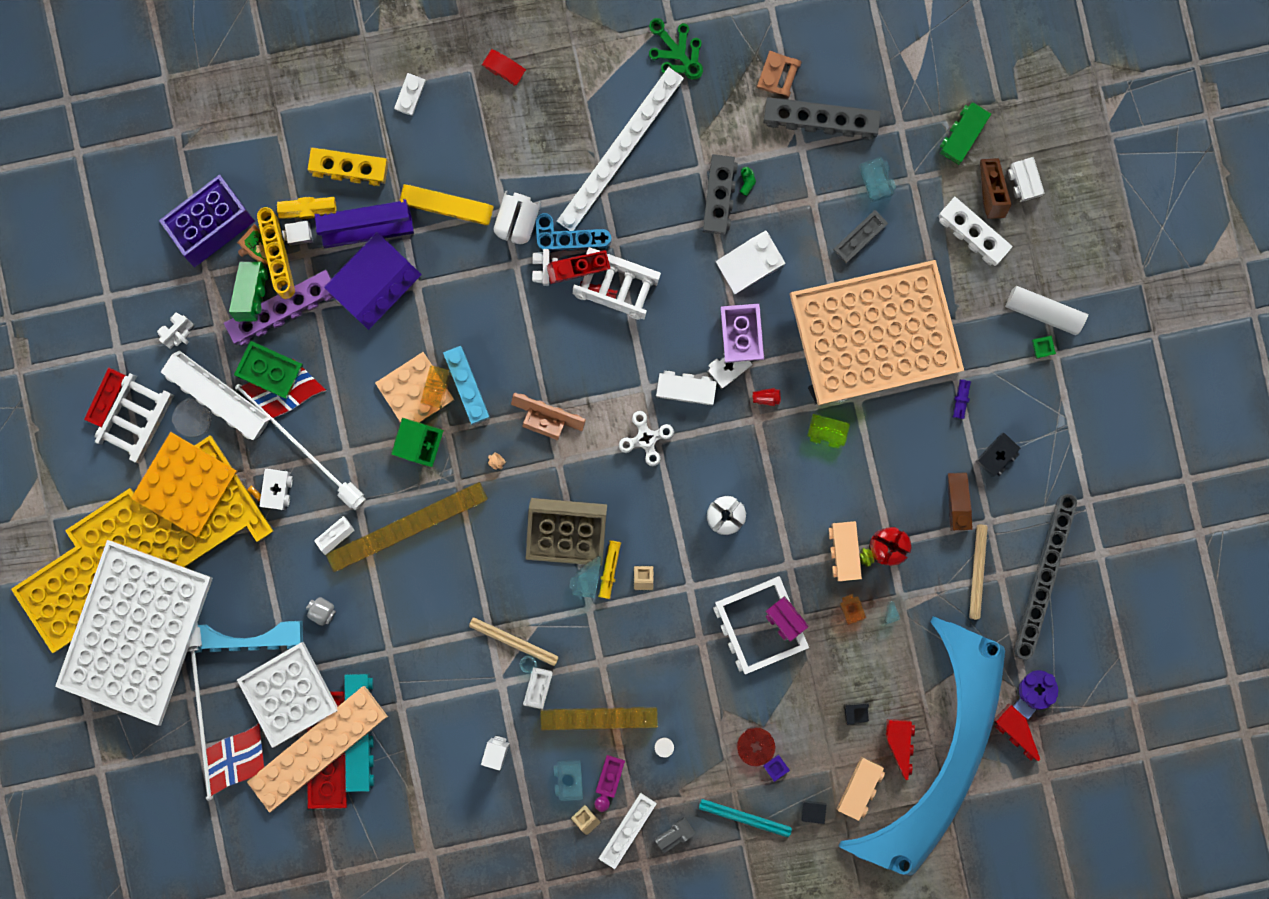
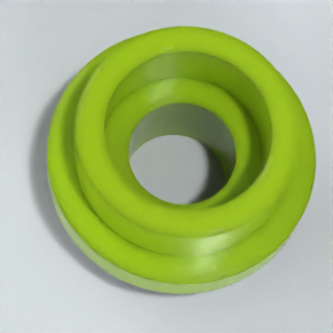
(866, 557)

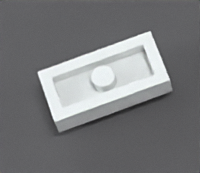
(410, 94)
(334, 535)

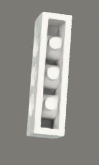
(985, 232)

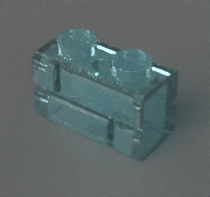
(877, 179)

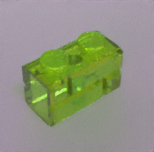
(827, 430)

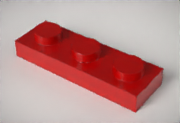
(105, 397)

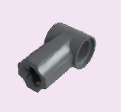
(679, 832)

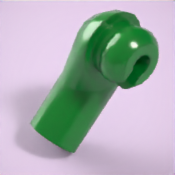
(749, 180)

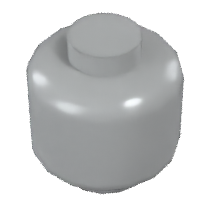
(320, 611)

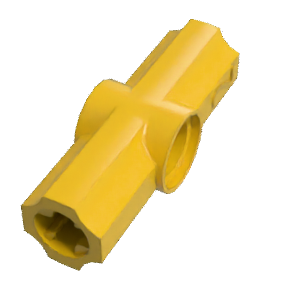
(306, 207)

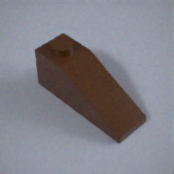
(994, 189)
(959, 502)

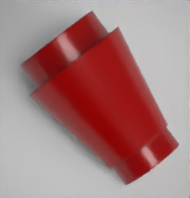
(767, 397)

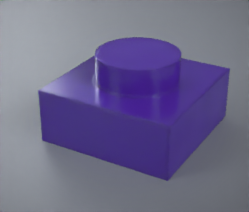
(776, 767)

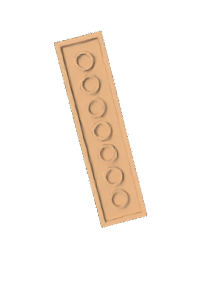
(317, 749)

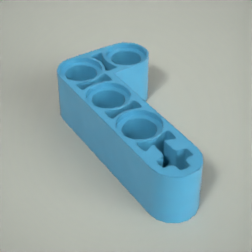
(572, 235)

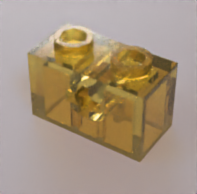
(435, 387)

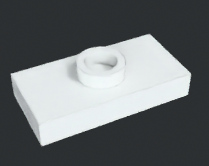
(537, 688)

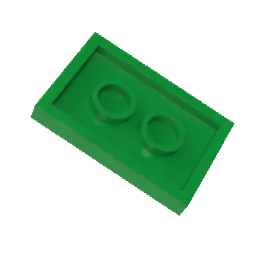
(268, 370)

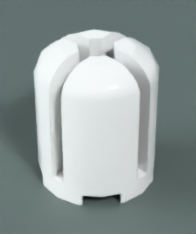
(507, 216)
(737, 515)

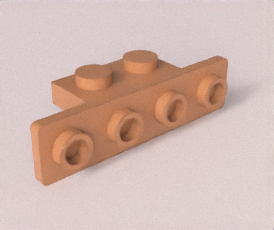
(545, 418)

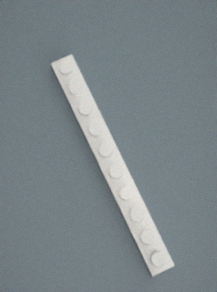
(620, 149)

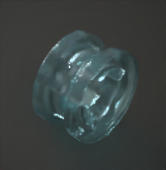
(523, 660)

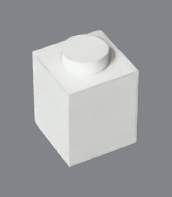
(297, 233)

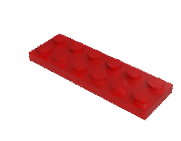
(329, 786)

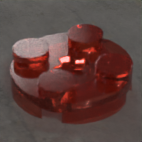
(746, 752)

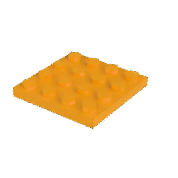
(184, 484)

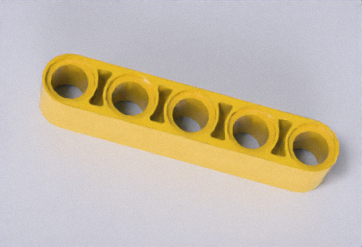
(447, 204)
(272, 245)

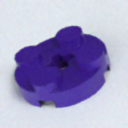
(1031, 697)

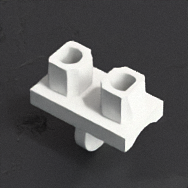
(542, 258)
(177, 332)

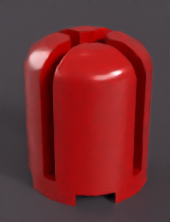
(901, 545)

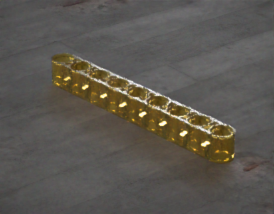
(406, 527)

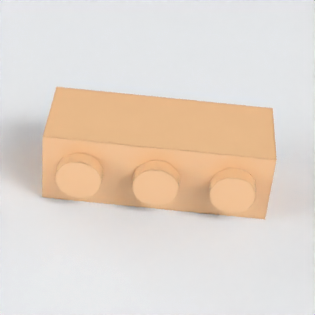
(845, 551)
(861, 789)

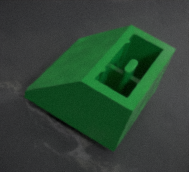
(417, 442)

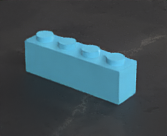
(466, 385)

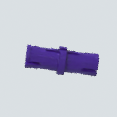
(961, 399)

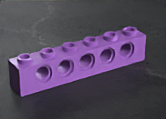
(304, 289)

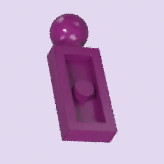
(608, 782)

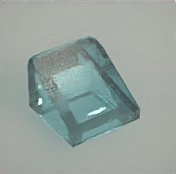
(891, 613)

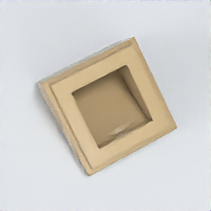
(643, 577)
(585, 820)

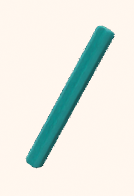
(745, 818)

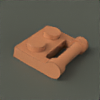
(772, 72)

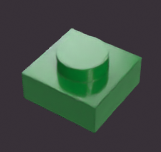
(1043, 347)

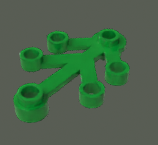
(678, 51)

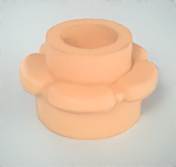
(496, 461)

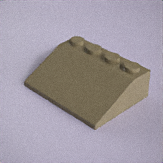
(565, 531)

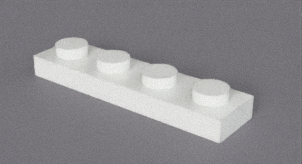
(627, 830)

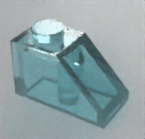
(586, 579)

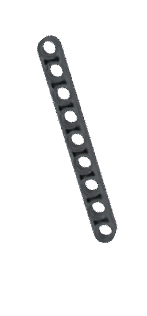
(1038, 583)

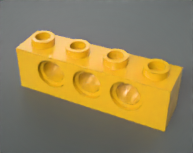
(319, 157)

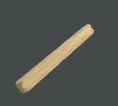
(978, 572)
(513, 641)

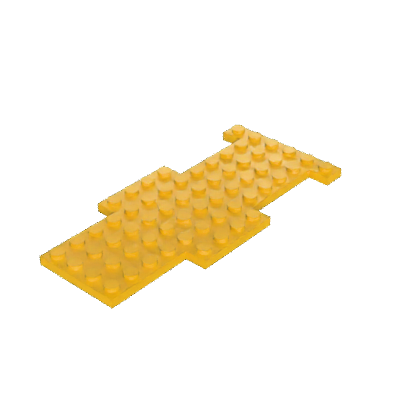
(59, 590)

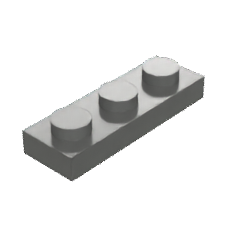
(860, 236)

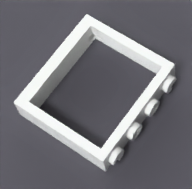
(727, 629)

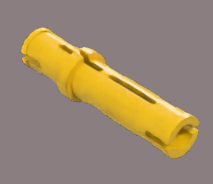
(609, 569)

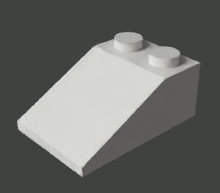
(750, 262)

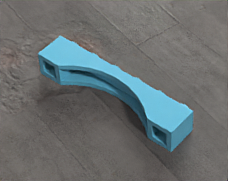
(285, 633)

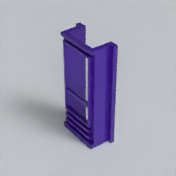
(362, 223)

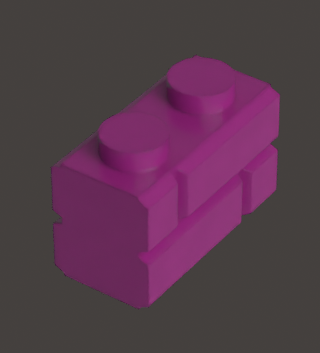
(786, 619)

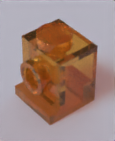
(857, 615)

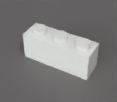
(686, 388)
(495, 753)

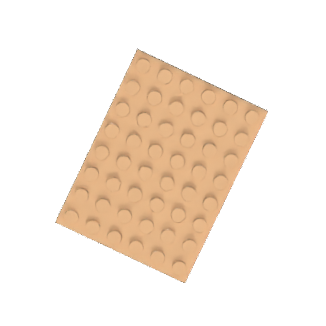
(876, 332)

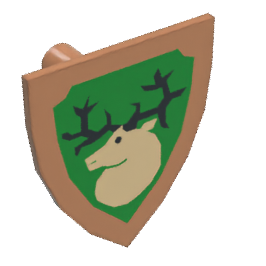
(253, 245)

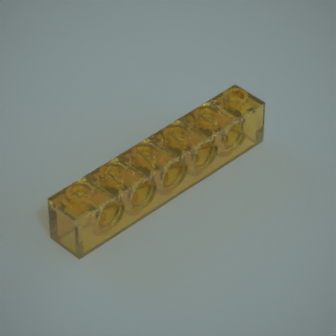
(599, 718)

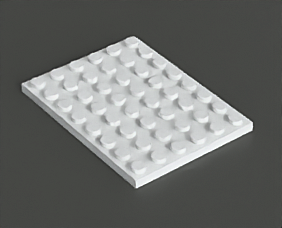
(134, 632)

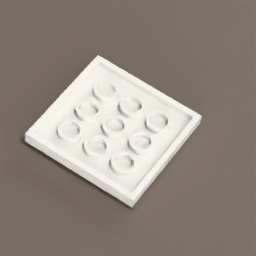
(287, 694)

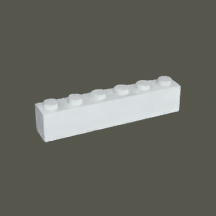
(215, 395)

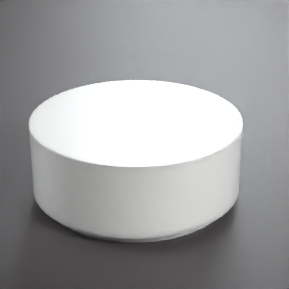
(664, 747)

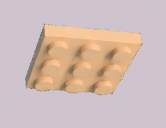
(405, 388)

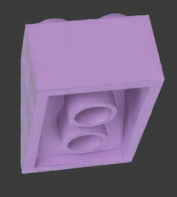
(742, 333)

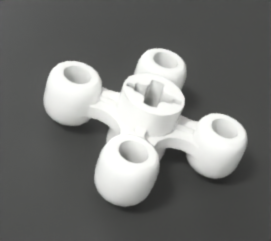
(643, 429)

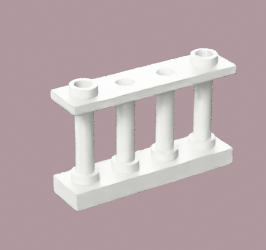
(631, 271)
(153, 417)

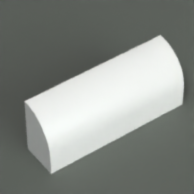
(1046, 310)

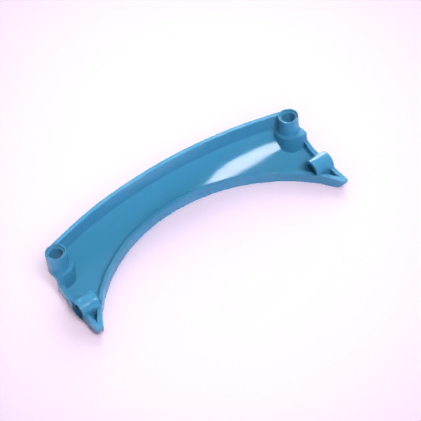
(978, 691)

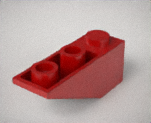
(577, 267)
(1016, 726)
(899, 740)

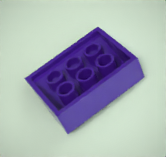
(206, 221)
(372, 280)

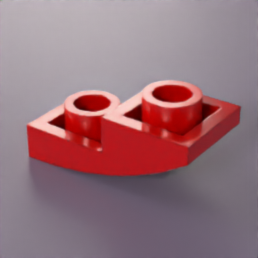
(503, 66)

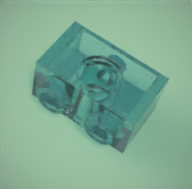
(572, 791)

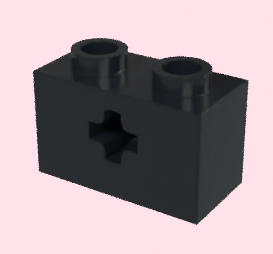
(1000, 444)

